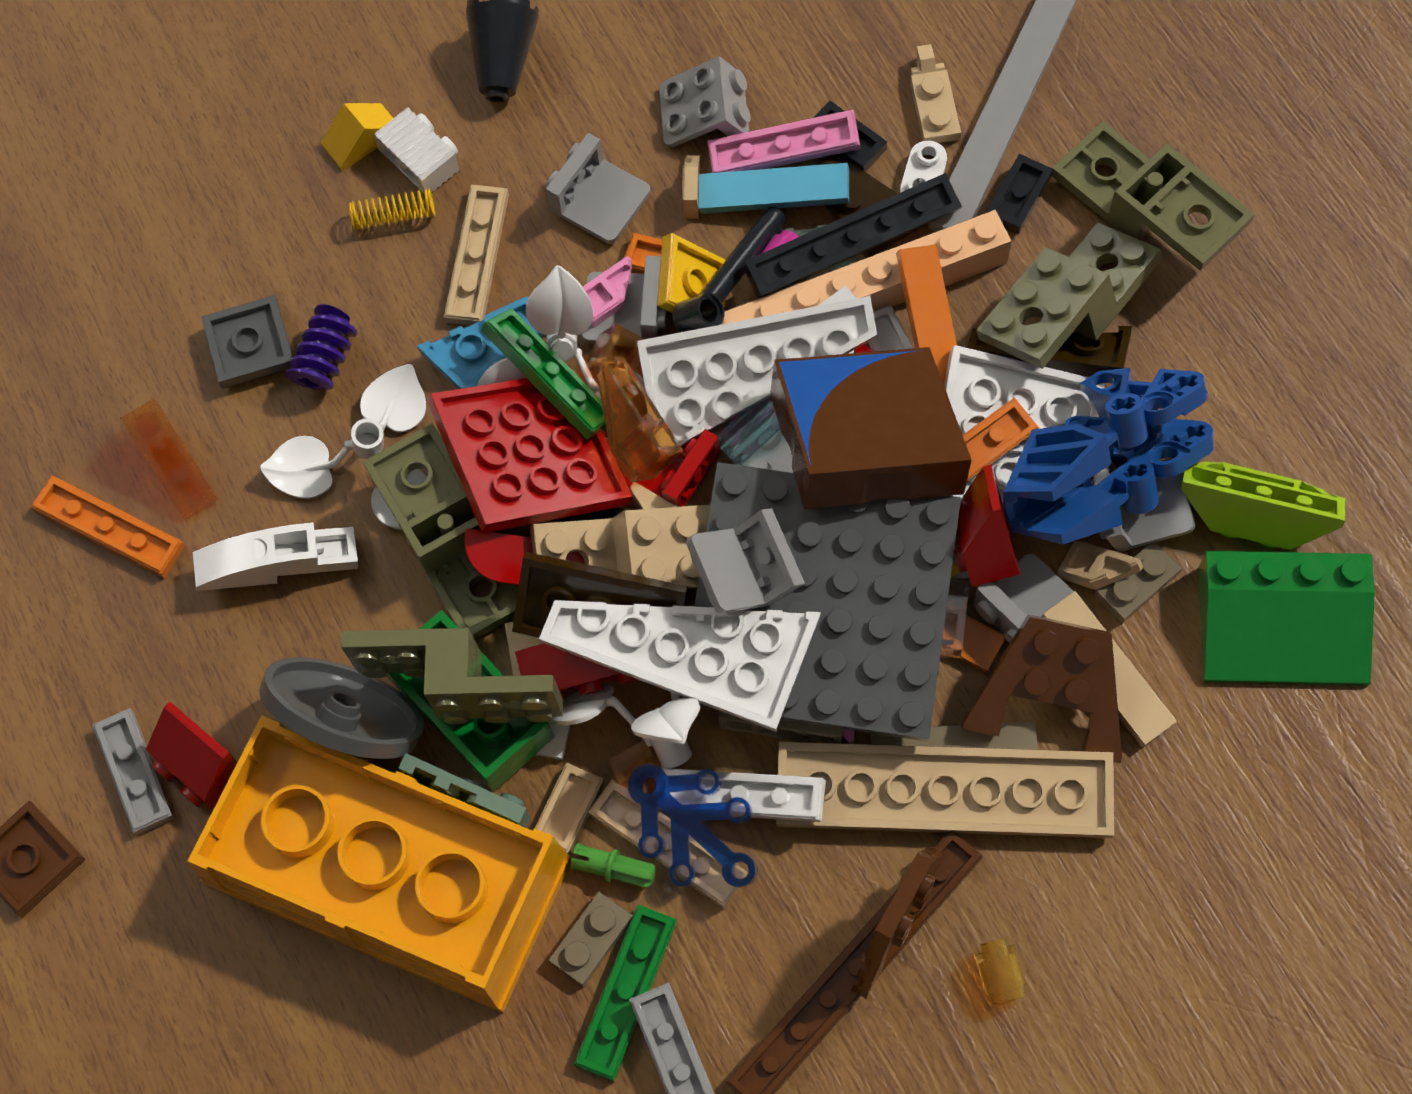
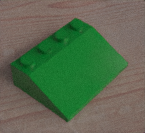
(1286, 617)

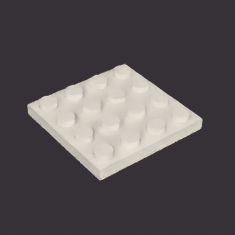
(985, 382)

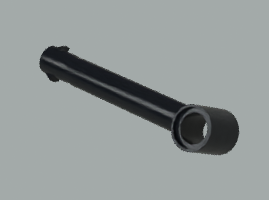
(707, 307)

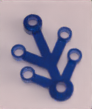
(687, 821)

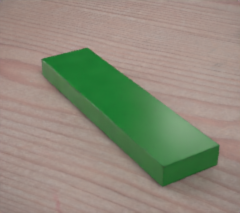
(546, 372)
(630, 976)

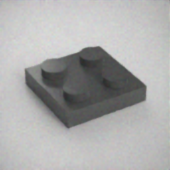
(248, 341)

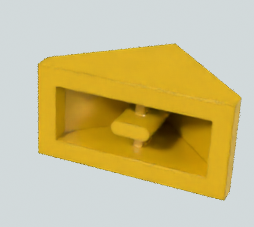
(352, 132)

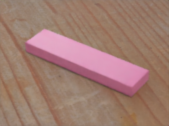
(785, 143)

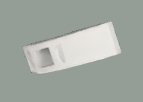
(274, 552)

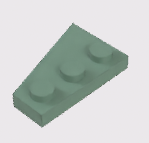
(465, 790)

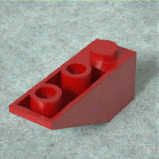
(569, 671)

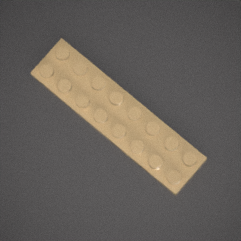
(957, 789)

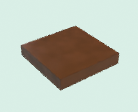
(33, 859)

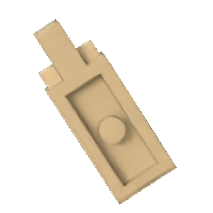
(933, 98)

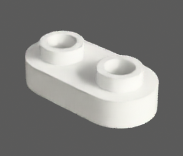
(921, 169)

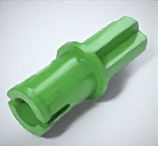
(614, 866)

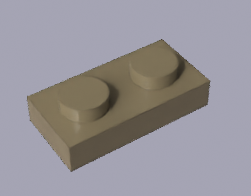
(1131, 593)
(591, 939)

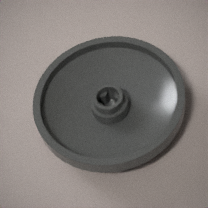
(341, 708)

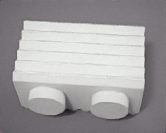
(417, 150)

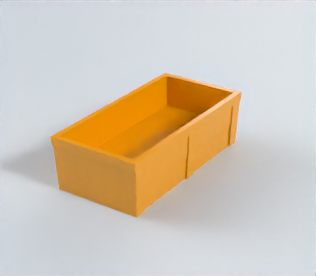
(381, 864)

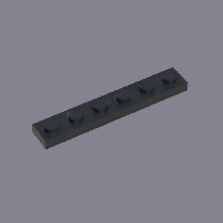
(851, 236)

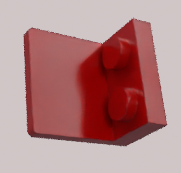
(686, 472)

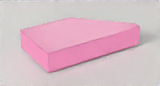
(609, 290)

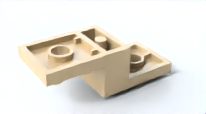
(632, 542)

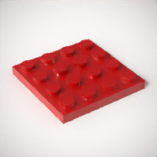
(523, 456)

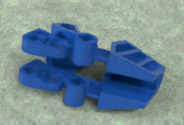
(1051, 481)

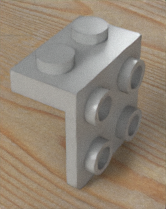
(703, 101)
(595, 192)
(641, 310)
(1168, 520)
(745, 564)
(1013, 598)

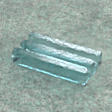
(746, 424)

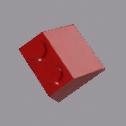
(983, 533)
(190, 756)

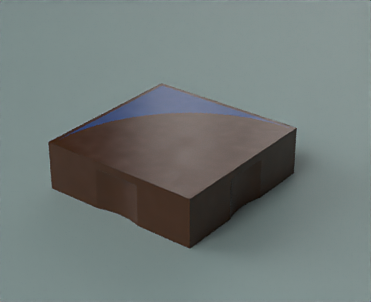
(869, 427)

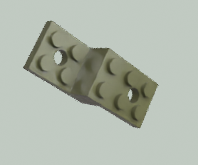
(1152, 195)
(1069, 294)
(435, 525)
(452, 674)

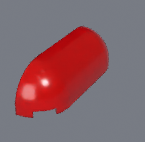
(501, 555)

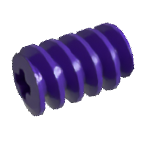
(321, 348)

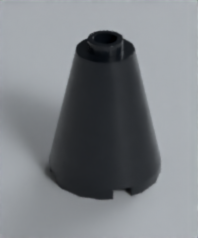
(500, 43)

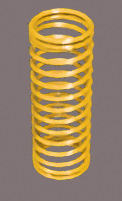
(356, 224)

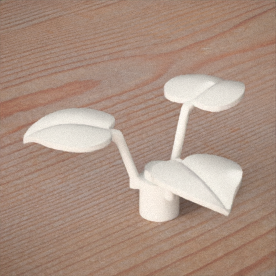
(561, 312)
(303, 463)
(662, 728)

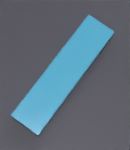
(774, 188)

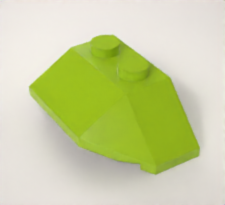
(1261, 505)

